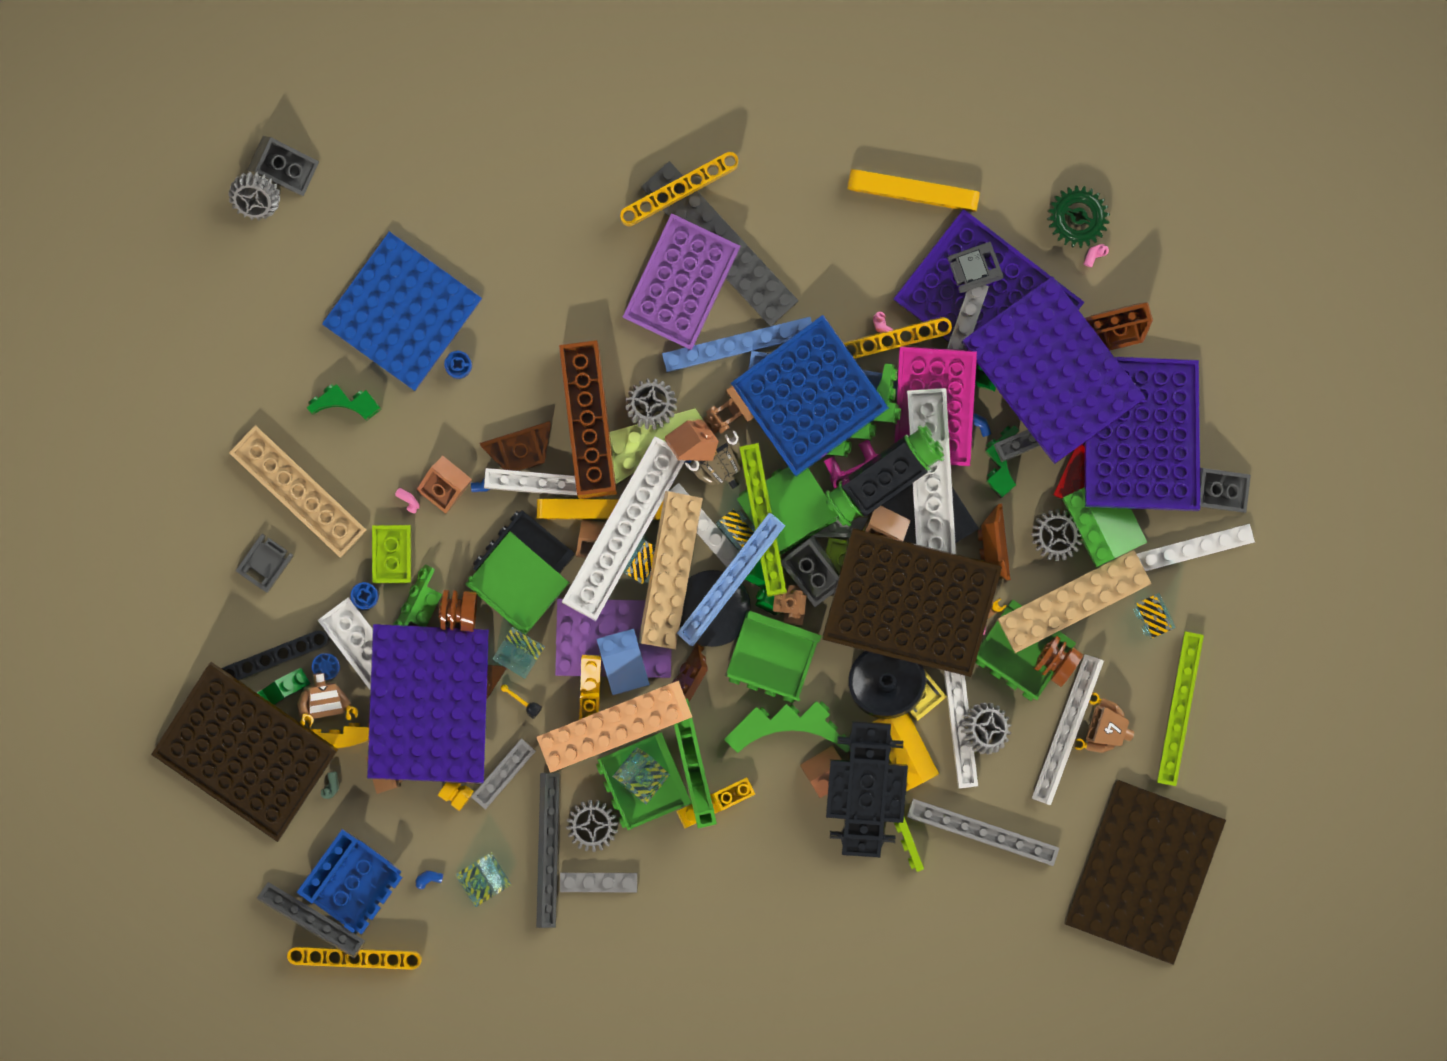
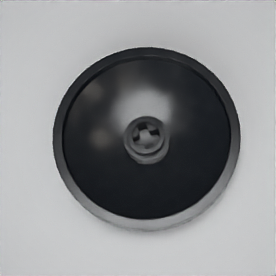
(728, 621)
(886, 685)

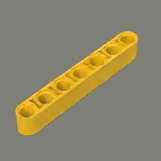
(685, 181)
(913, 190)
(895, 335)
(579, 509)
(346, 962)

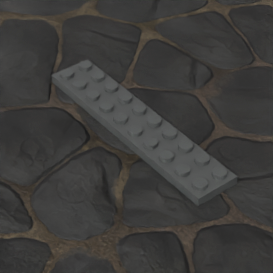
(748, 272)

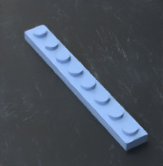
(731, 579)

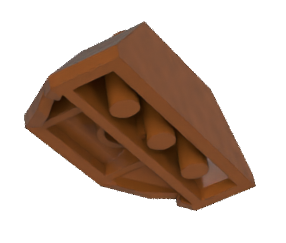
(1122, 325)
(994, 541)

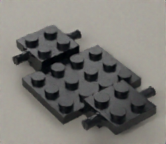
(866, 789)

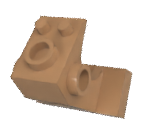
(735, 406)
(791, 604)

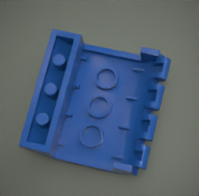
(350, 882)

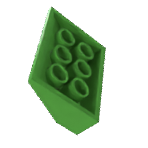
(1103, 530)

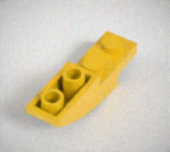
(590, 685)
(351, 736)
(721, 800)

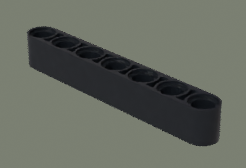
(273, 653)

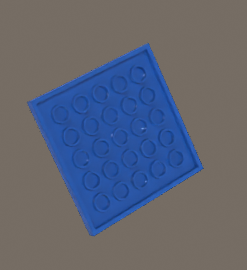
(402, 311)
(809, 395)

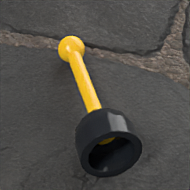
(532, 709)

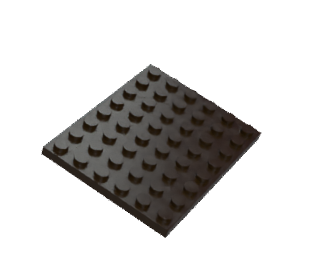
(911, 602)
(244, 751)
(1145, 872)

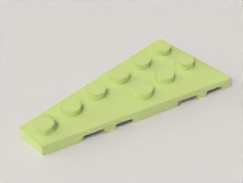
(633, 441)

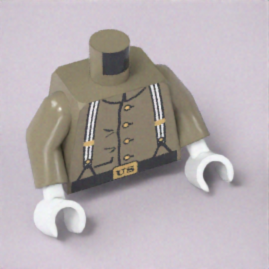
(723, 467)

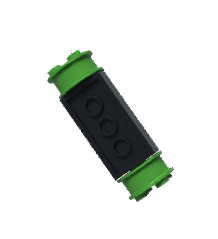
(884, 476)

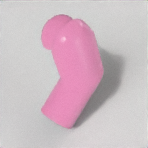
(1095, 252)
(879, 323)
(409, 498)

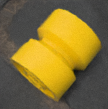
(456, 794)

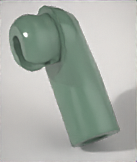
(333, 786)

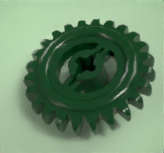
(1061, 209)

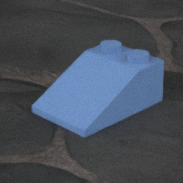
(623, 661)

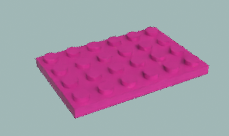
(937, 370)

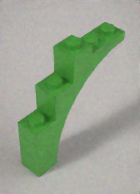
(888, 393)
(787, 719)
(695, 773)

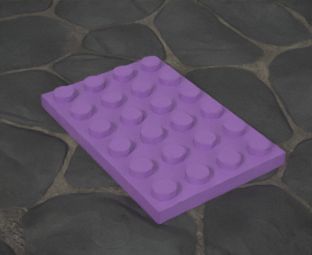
(681, 281)
(579, 634)

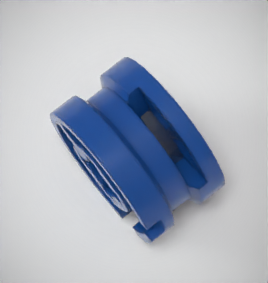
(458, 364)
(364, 595)
(326, 664)

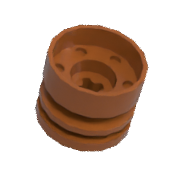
(458, 610)
(1058, 661)

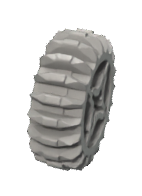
(242, 194)
(666, 408)
(1047, 548)
(981, 742)
(575, 827)

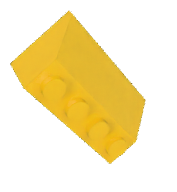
(913, 753)

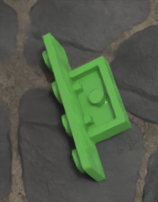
(420, 602)

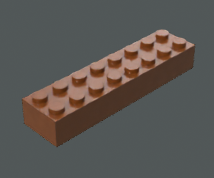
(588, 419)

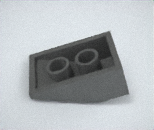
(283, 164)
(1224, 490)
(812, 570)

